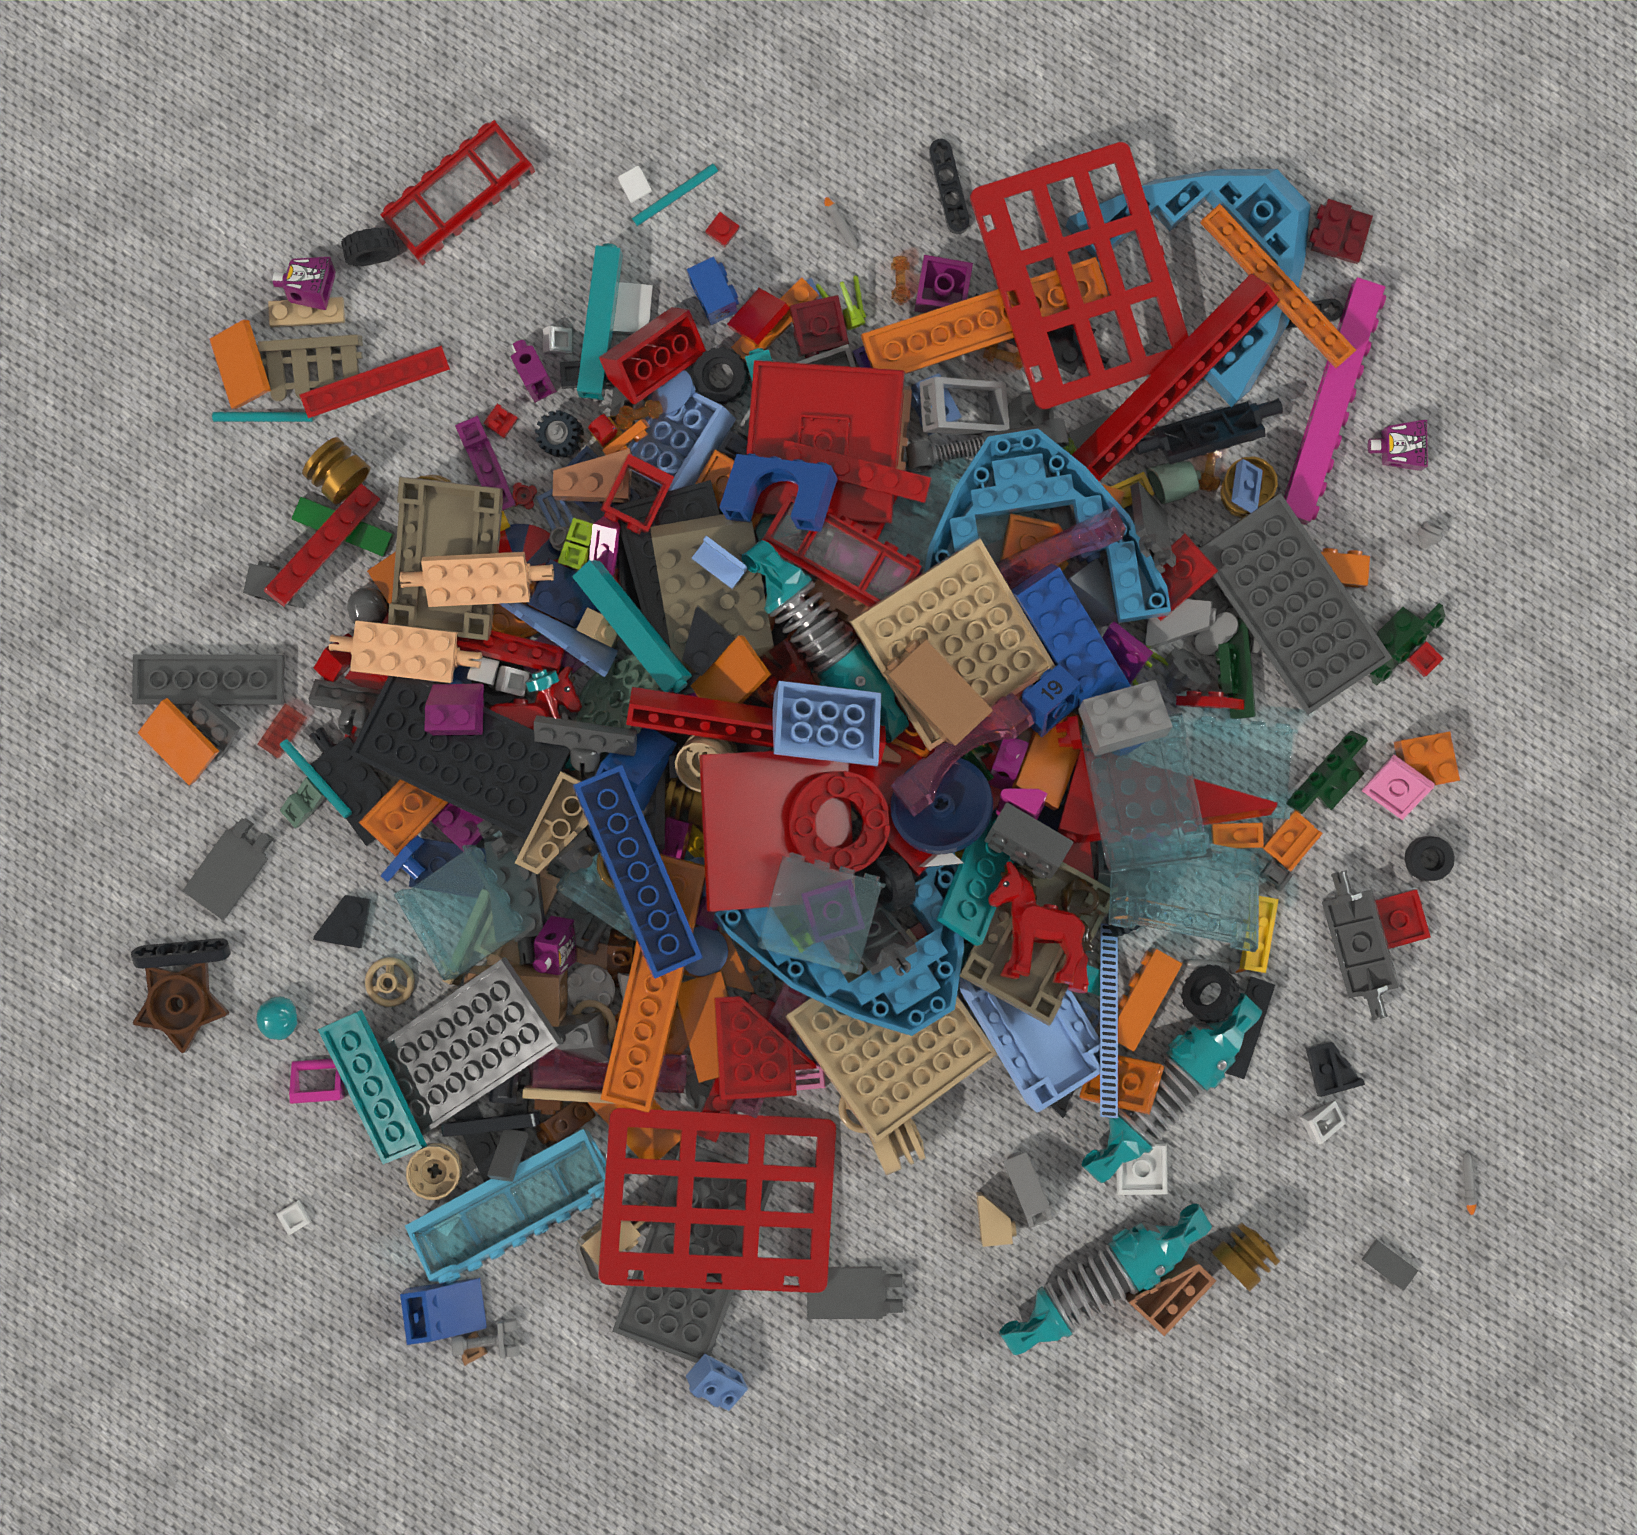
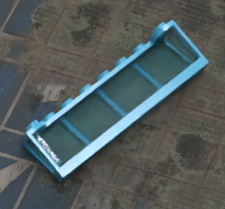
(507, 1212)

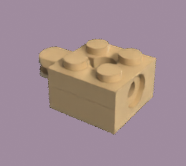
(628, 1237)

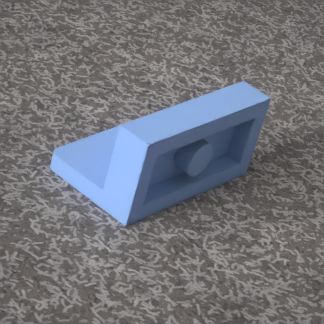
(719, 562)

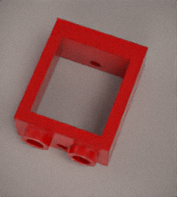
(649, 471)

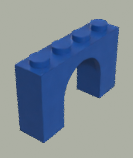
(755, 473)

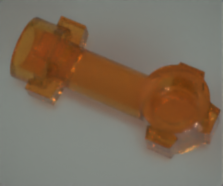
(900, 293)
(992, 352)
(628, 415)
(1208, 480)

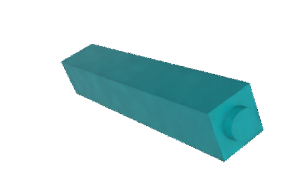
(599, 320)
(632, 626)

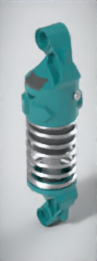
(835, 654)
(1191, 1066)
(1130, 1263)

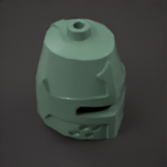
(1173, 481)

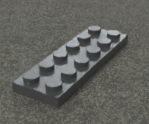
(215, 677)

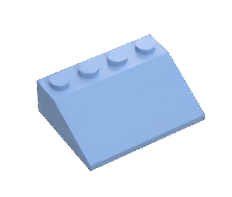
(683, 441)
(826, 723)

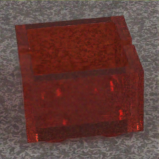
(794, 670)

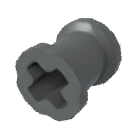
(1276, 875)

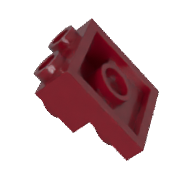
(1340, 231)
(818, 326)

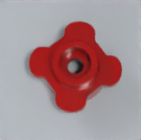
(520, 489)

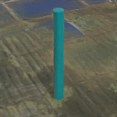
(675, 194)
(261, 417)
(315, 778)

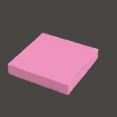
(1398, 787)

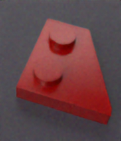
(1213, 700)

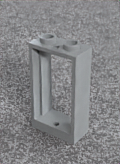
(935, 418)

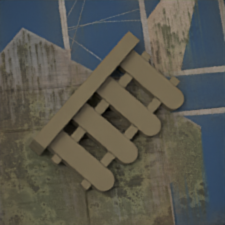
(300, 362)

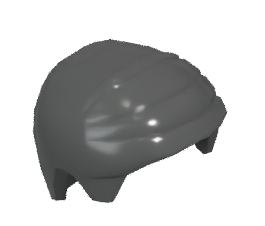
(367, 605)

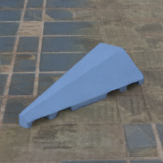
(586, 649)

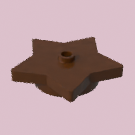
(161, 1005)

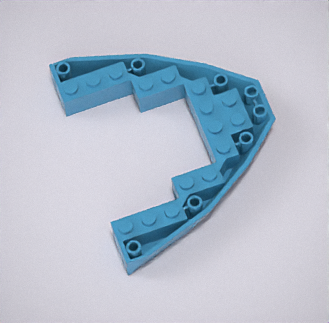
(1267, 210)
(1034, 473)
(885, 998)

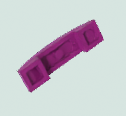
(484, 458)

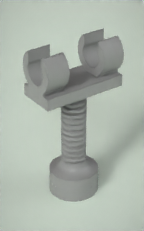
(460, 1344)

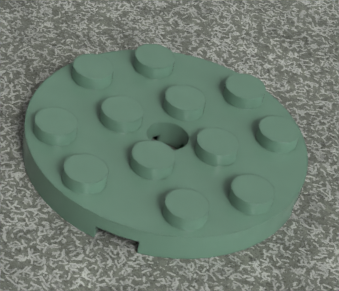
(602, 692)

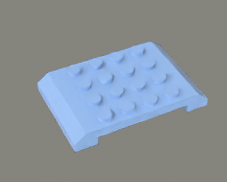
(1039, 1057)

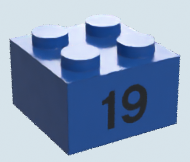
(711, 288)
(1051, 698)

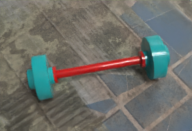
(542, 681)

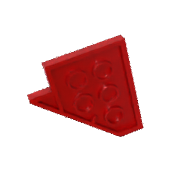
(753, 1054)

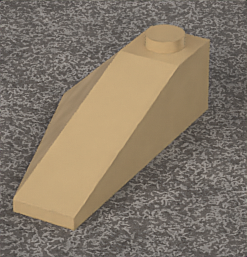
(555, 826)

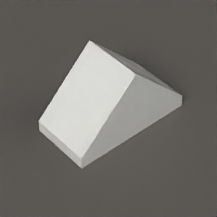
(1323, 1122)

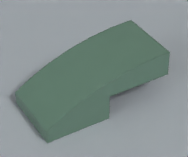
(302, 803)

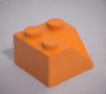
(1430, 756)

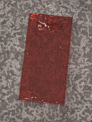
(283, 727)

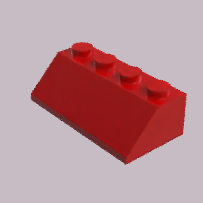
(653, 354)

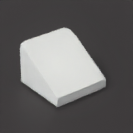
(634, 184)
(557, 339)
(486, 673)
(511, 681)

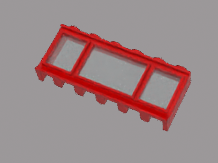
(456, 190)
(843, 555)

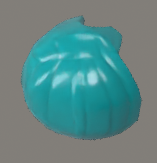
(277, 1018)

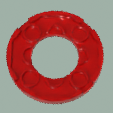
(872, 808)

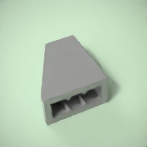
(1095, 592)
(1186, 620)
(1027, 1189)

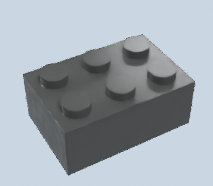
(1028, 841)

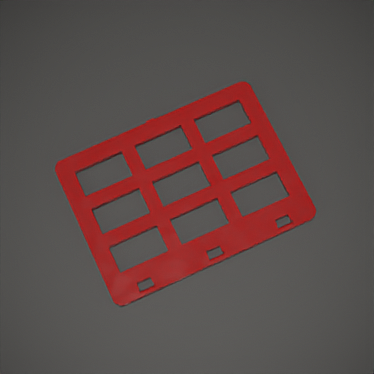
(1012, 275)
(691, 1270)

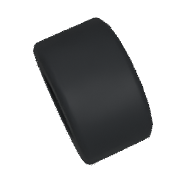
(1413, 858)

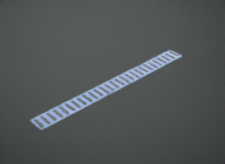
(1108, 1023)

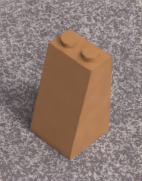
(936, 691)
(547, 989)

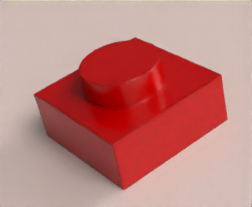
(722, 229)
(1425, 659)

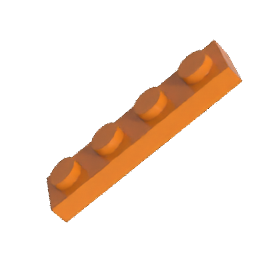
(798, 293)

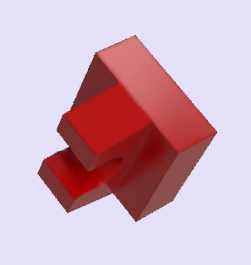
(500, 421)
(1073, 736)

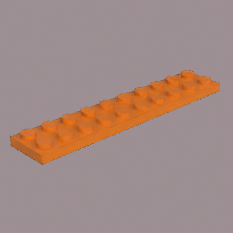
(970, 323)
(650, 1007)

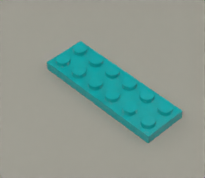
(967, 903)
(372, 1087)

